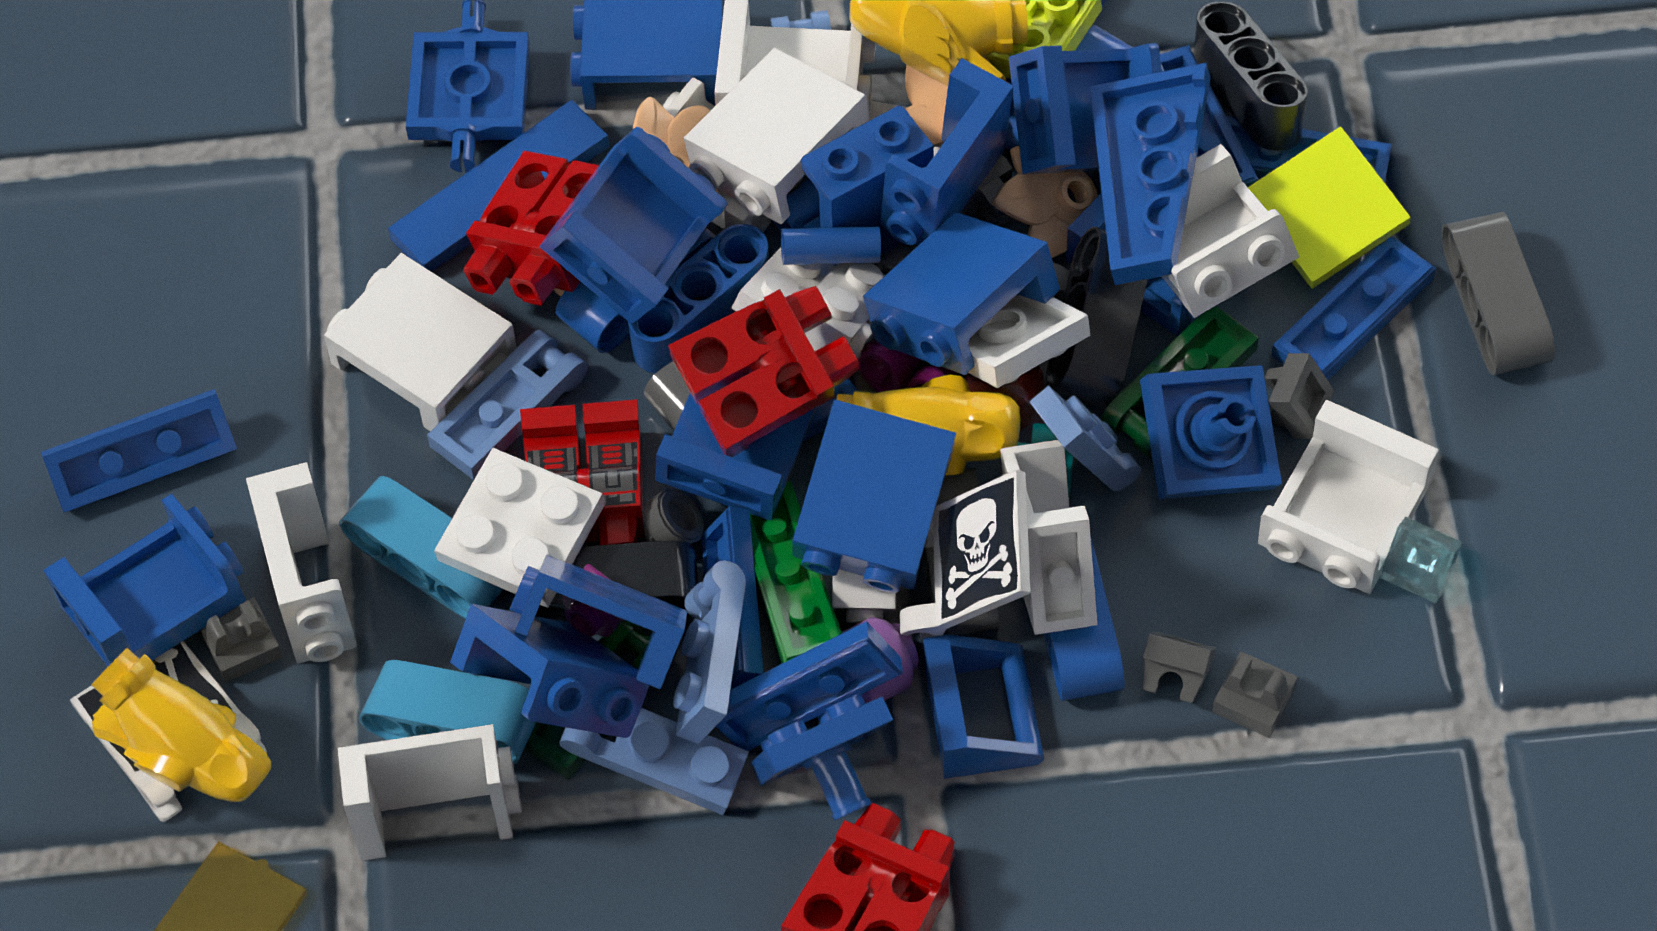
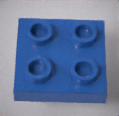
(1210, 432)
(825, 751)

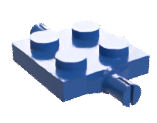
(468, 85)

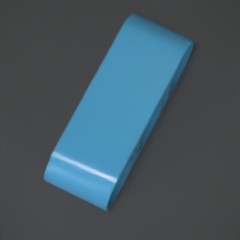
(402, 535)
(429, 699)

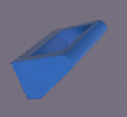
(976, 755)

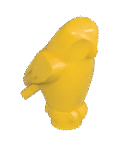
(940, 32)
(981, 419)
(176, 732)

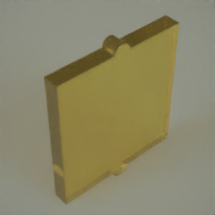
(233, 895)

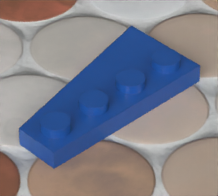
(1146, 165)

